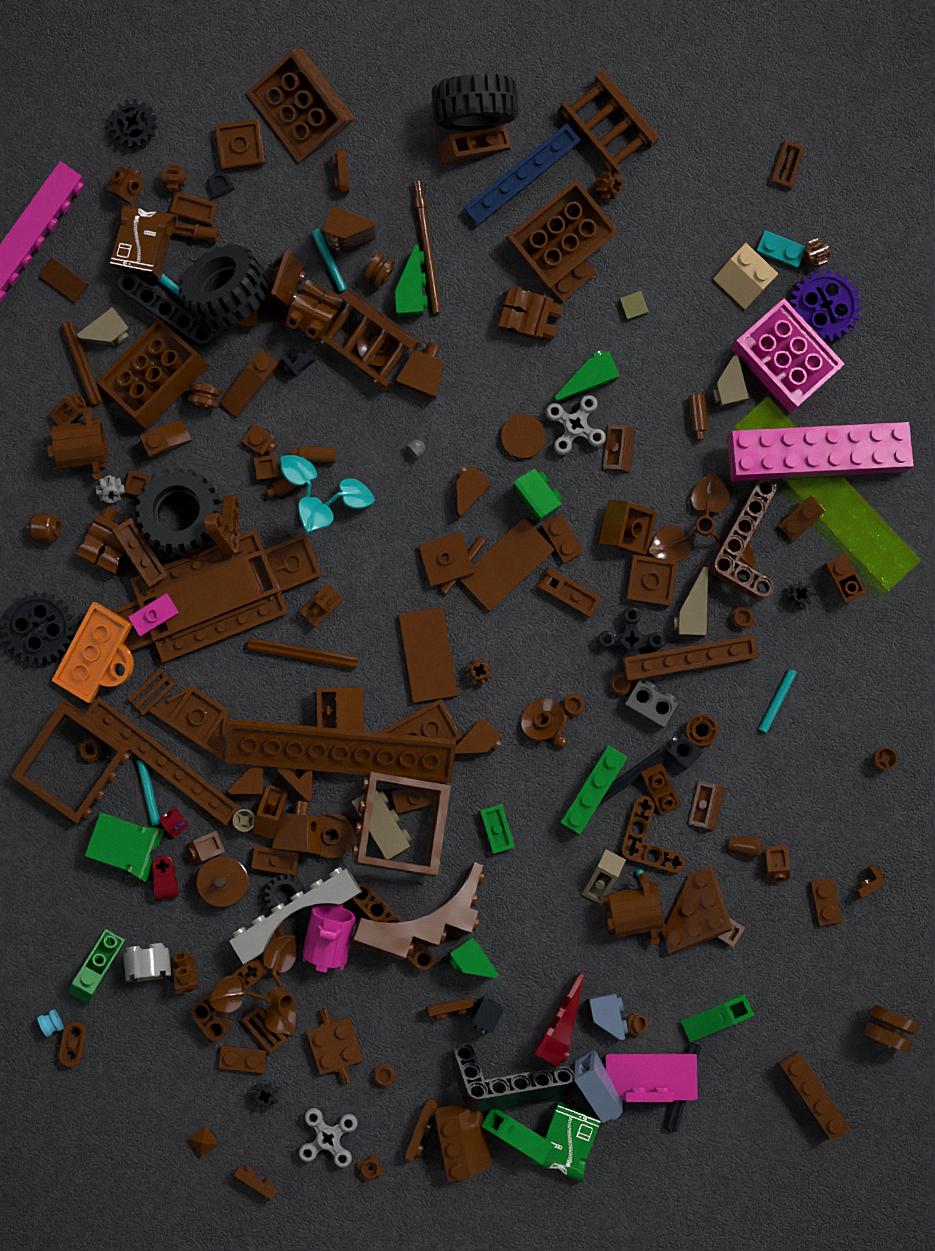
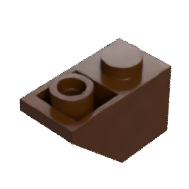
(844, 578)

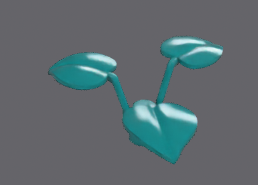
(311, 510)

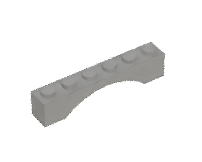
(335, 890)

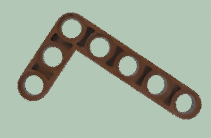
(741, 539)

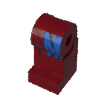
(174, 821)

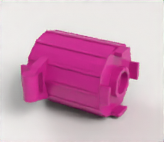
(329, 936)

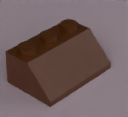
(347, 230)
(462, 1141)

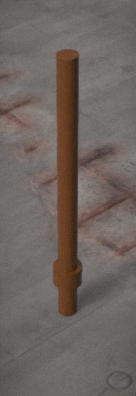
(420, 204)

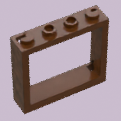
(109, 775)
(437, 831)

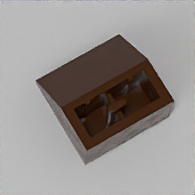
(340, 708)

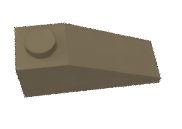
(693, 613)

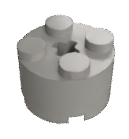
(147, 963)

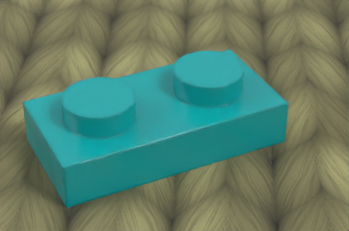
(781, 249)

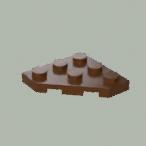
(698, 913)

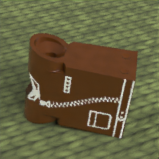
(143, 241)

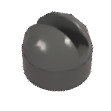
(416, 448)

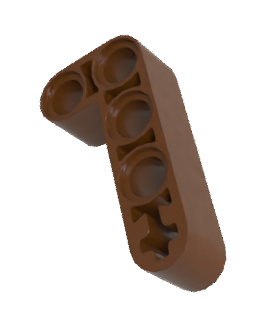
(207, 1022)

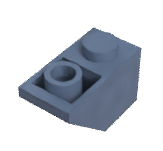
(606, 1013)

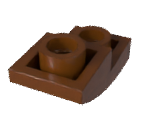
(660, 788)

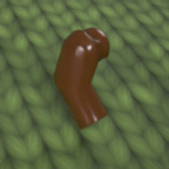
(559, 740)

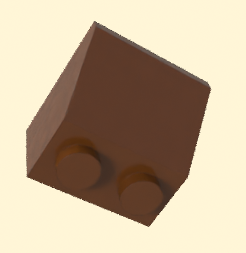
(627, 527)

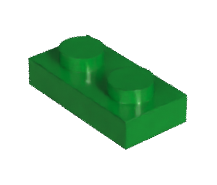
(497, 828)

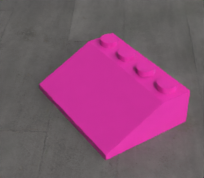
(787, 355)

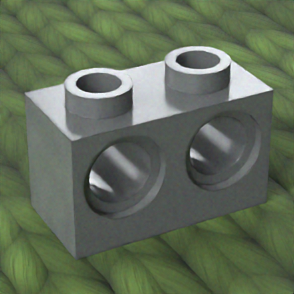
(648, 709)

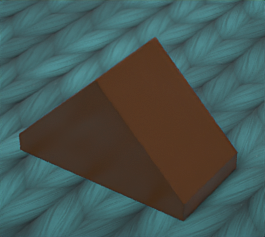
(250, 783)

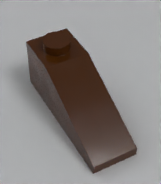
(473, 144)
(249, 383)

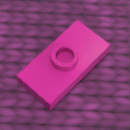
(153, 615)

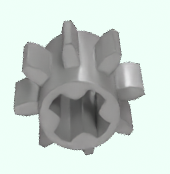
(110, 489)

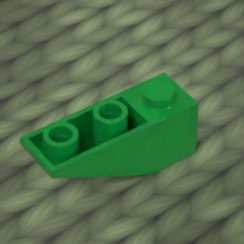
(409, 289)
(96, 966)
(717, 1017)
(518, 1135)

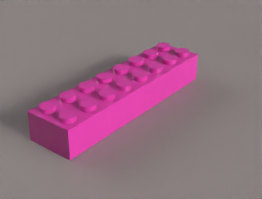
(820, 451)

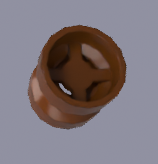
(888, 757)

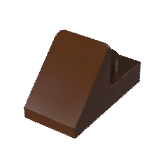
(303, 785)

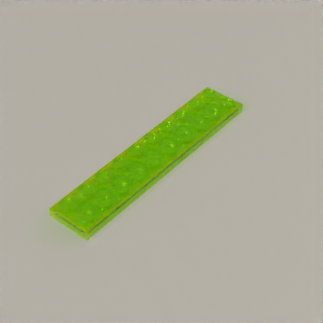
(847, 512)

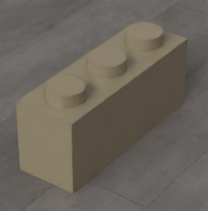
(385, 827)

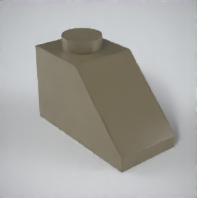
(106, 330)
(731, 385)
(604, 876)

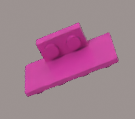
(653, 1076)

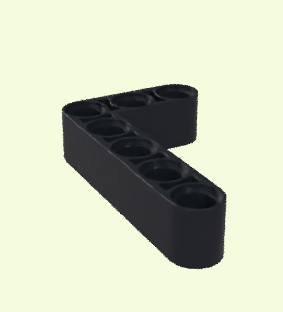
(507, 1085)

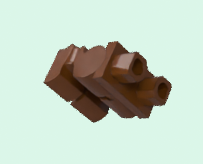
(309, 314)
(534, 315)
(100, 537)

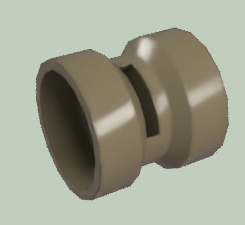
(244, 820)

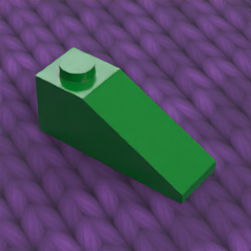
(593, 374)

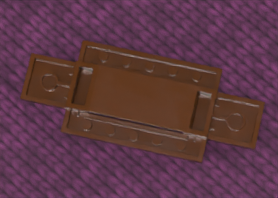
(219, 583)

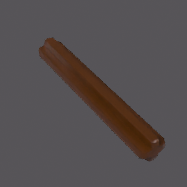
(81, 363)

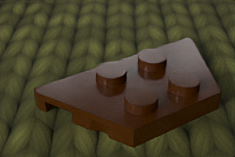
(196, 718)

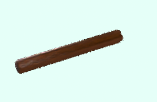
(302, 653)

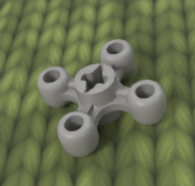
(581, 416)
(321, 1128)

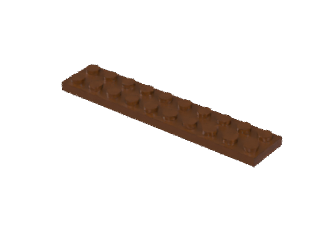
(339, 750)

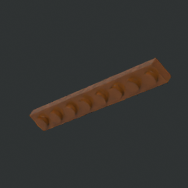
(164, 761)

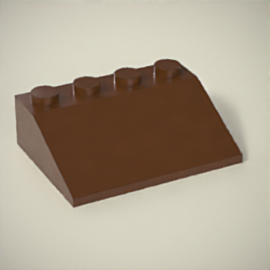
(300, 104)
(562, 234)
(152, 373)

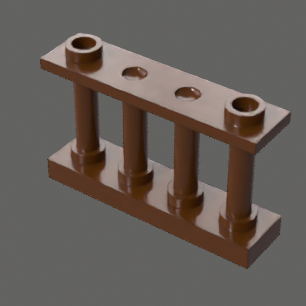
(631, 119)
(387, 329)

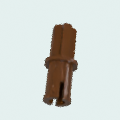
(197, 232)

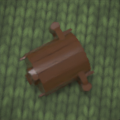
(79, 444)
(635, 911)

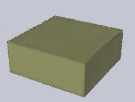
(634, 305)

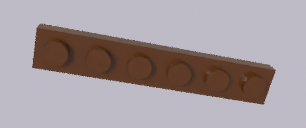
(689, 657)

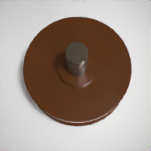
(222, 881)

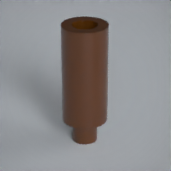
(698, 415)
(316, 453)
(281, 487)

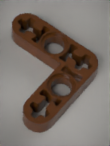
(225, 528)
(643, 848)

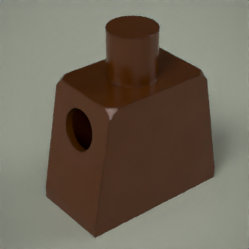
(423, 372)
(298, 831)

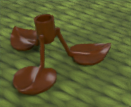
(708, 495)
(281, 1016)

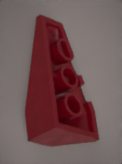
(557, 1037)

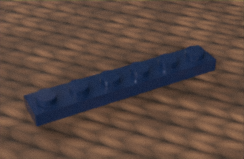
(522, 174)

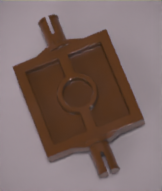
(334, 1046)

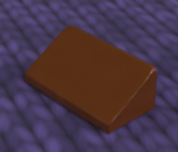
(63, 279)
(619, 448)
(706, 805)

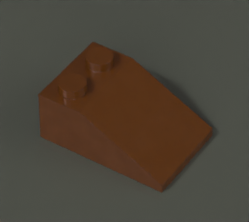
(283, 280)

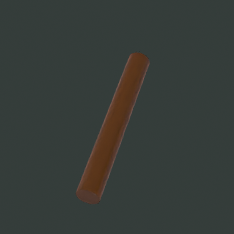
(475, 548)

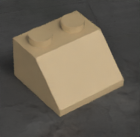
(745, 276)

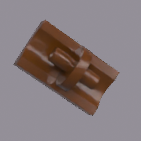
(322, 605)
(184, 972)

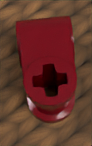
(165, 882)

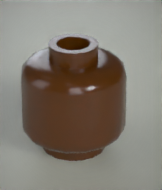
(44, 527)

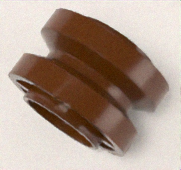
(378, 269)
(204, 396)
(693, 724)

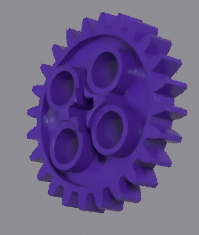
(845, 298)

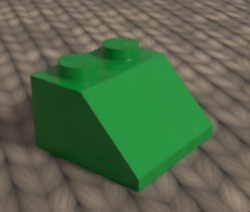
(537, 494)
(472, 959)

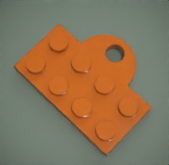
(95, 654)

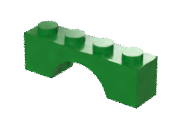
(593, 790)

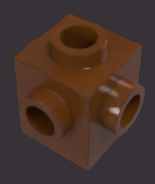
(126, 184)

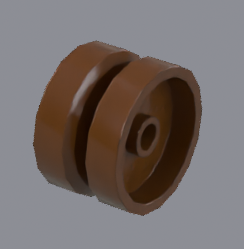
(891, 1028)

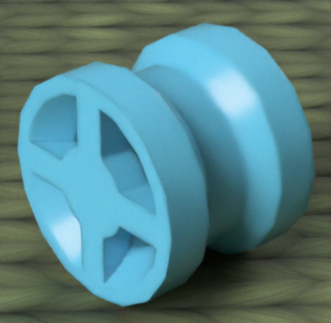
(50, 1023)

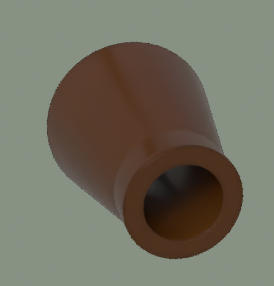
(748, 846)

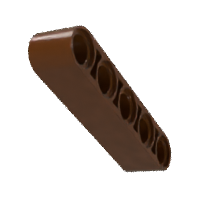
(388, 915)

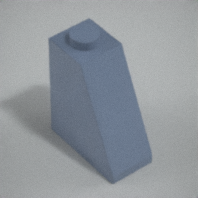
(597, 1087)

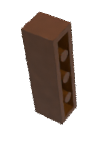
(814, 1095)

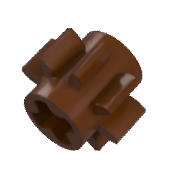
(174, 177)
(608, 185)
(816, 252)
(482, 677)

